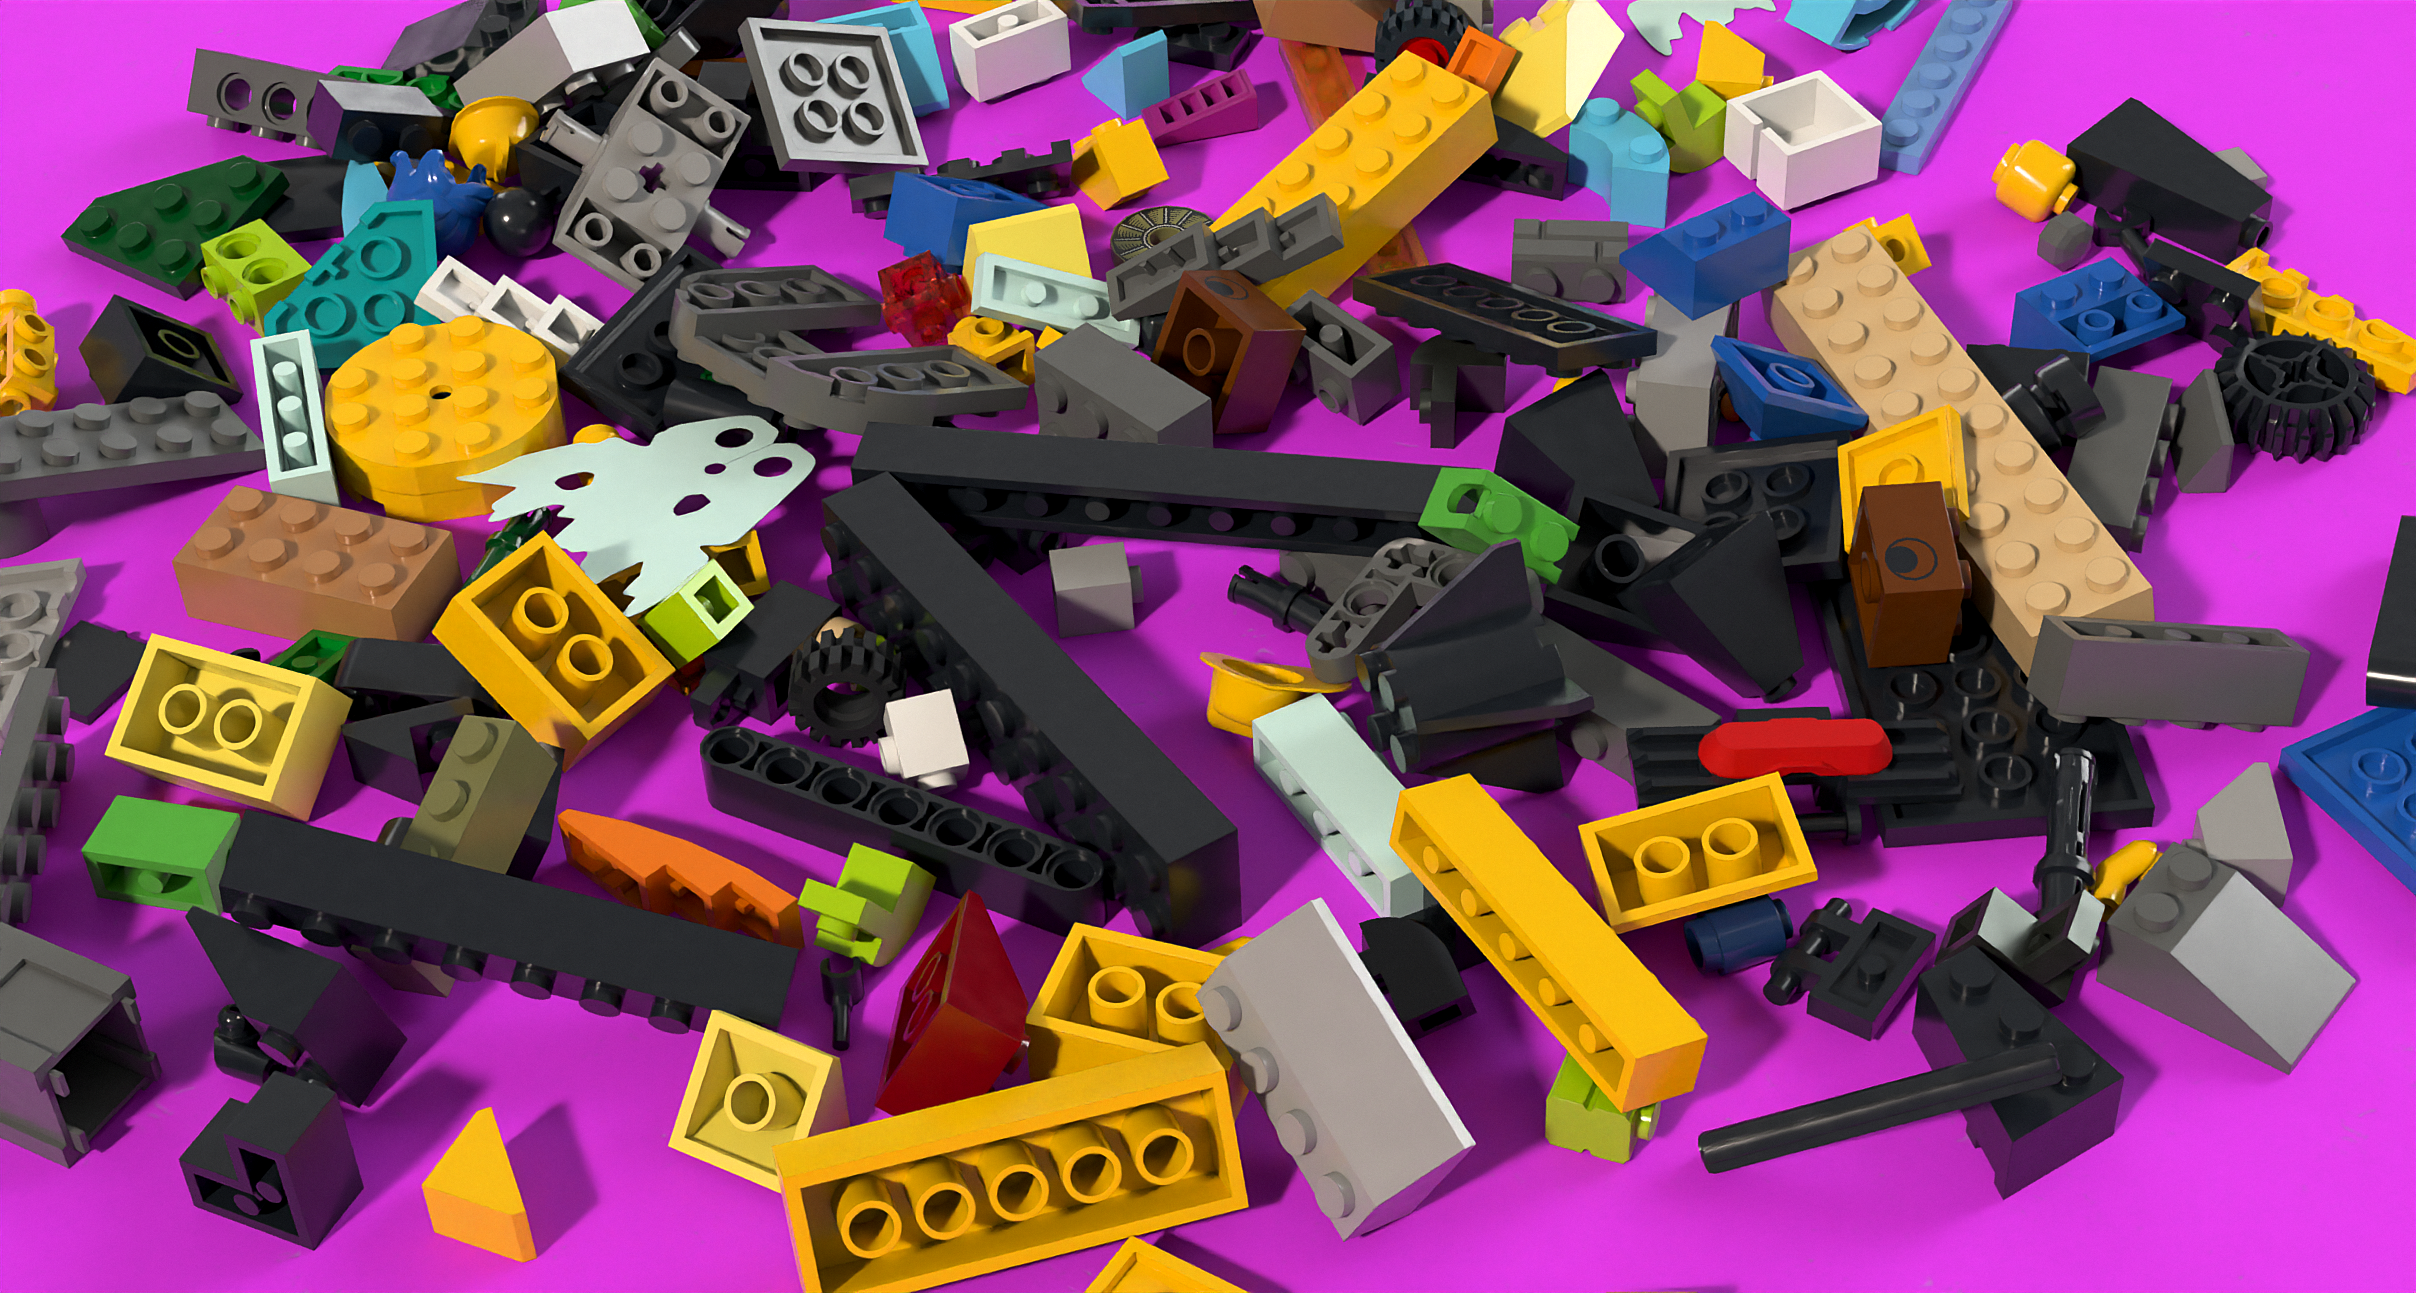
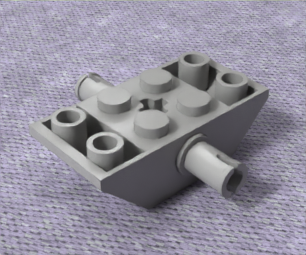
(661, 137)

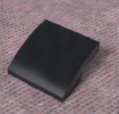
(312, 202)

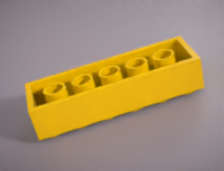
(1378, 163)
(1013, 1175)

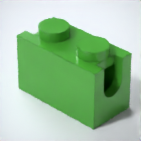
(1500, 515)
(161, 854)

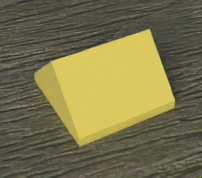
(1039, 237)
(754, 1094)

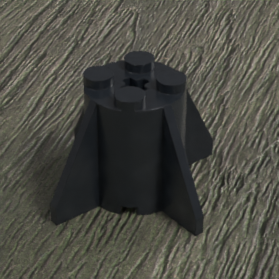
(1472, 684)

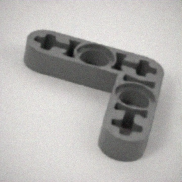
(1399, 576)

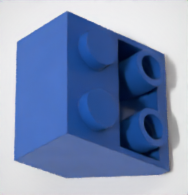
(2091, 312)

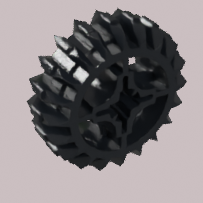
(2295, 395)

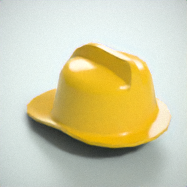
(489, 130)
(1251, 689)

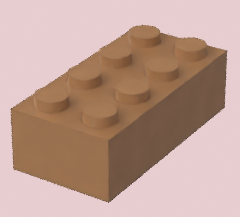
(311, 565)

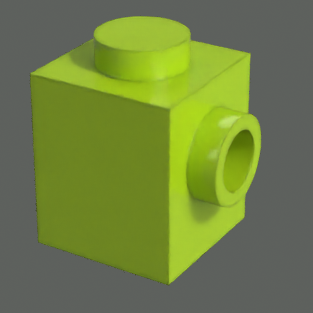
(696, 614)

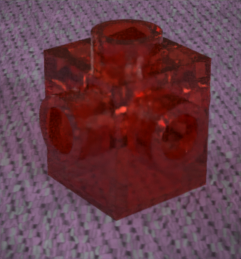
(921, 299)

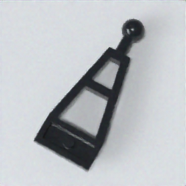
(1101, 16)

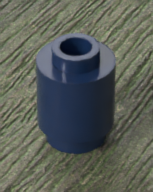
(1738, 935)

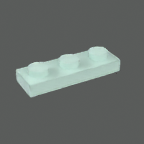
(1045, 296)

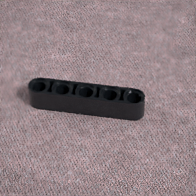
(2393, 647)

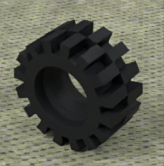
(845, 661)

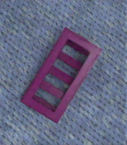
(1205, 111)

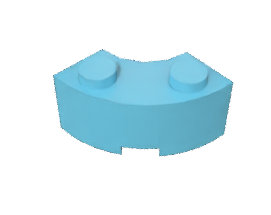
(1847, 22)
(1621, 162)

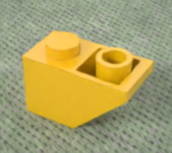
(1117, 163)

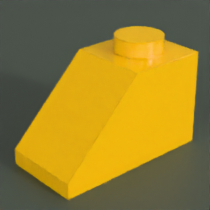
(1729, 63)

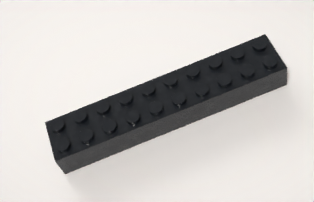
(1035, 715)

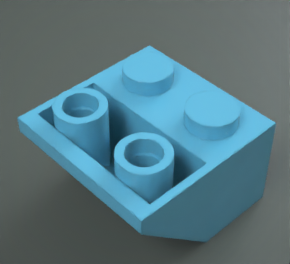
(913, 50)

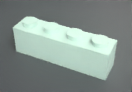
(294, 418)
(1339, 796)

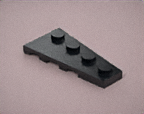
(1014, 171)

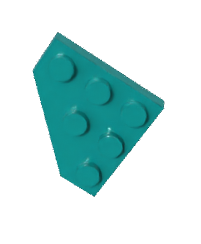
(363, 284)

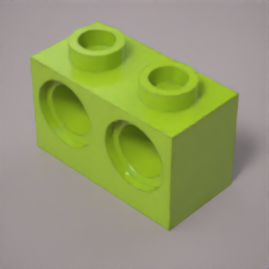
(251, 271)

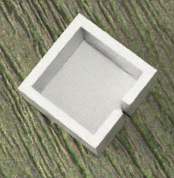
(1802, 140)

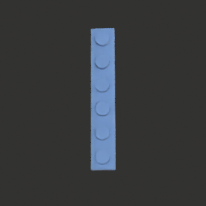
(1938, 82)

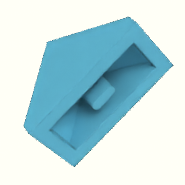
(1132, 76)

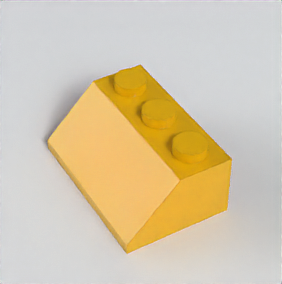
(1695, 853)

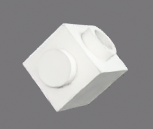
(924, 743)

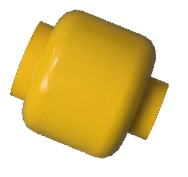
(2035, 180)

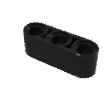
(406, 675)

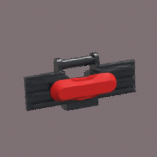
(1840, 758)

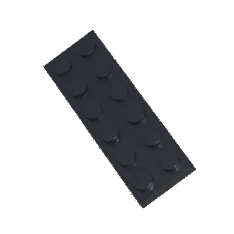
(1506, 318)

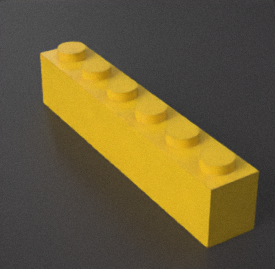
(1548, 943)

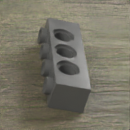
(223, 87)

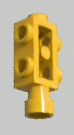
(25, 356)

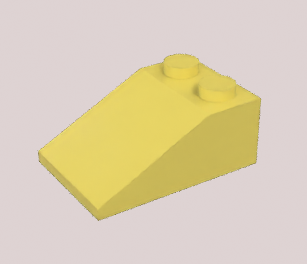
(1554, 64)

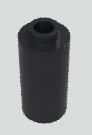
(698, 399)

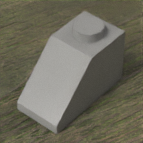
(2247, 832)

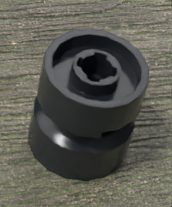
(2070, 394)

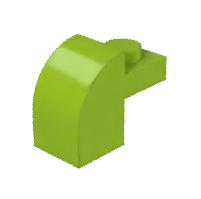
(1687, 120)
(871, 907)

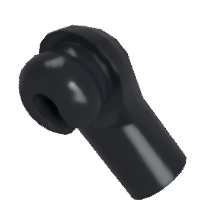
(237, 1049)

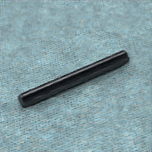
(1880, 1107)

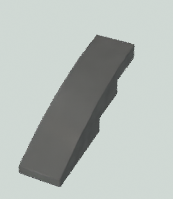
(1252, 245)

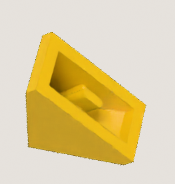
(476, 1193)

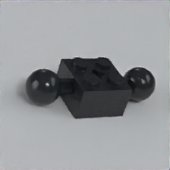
(522, 217)

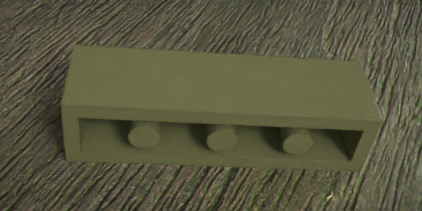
(472, 817)

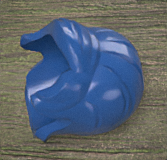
(455, 205)

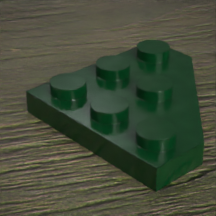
(159, 225)

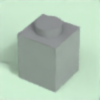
(1094, 589)

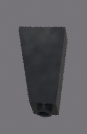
(2180, 184)

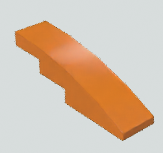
(676, 875)

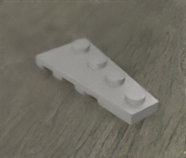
(32, 615)

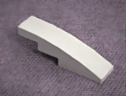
(461, 292)

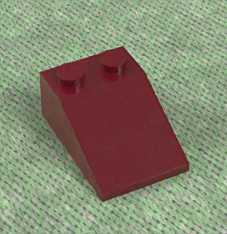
(955, 1018)

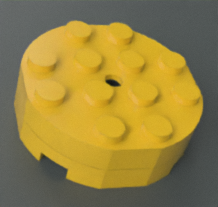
(437, 409)

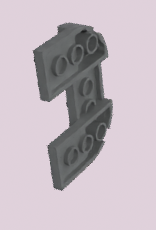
(747, 334)

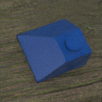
(1783, 392)

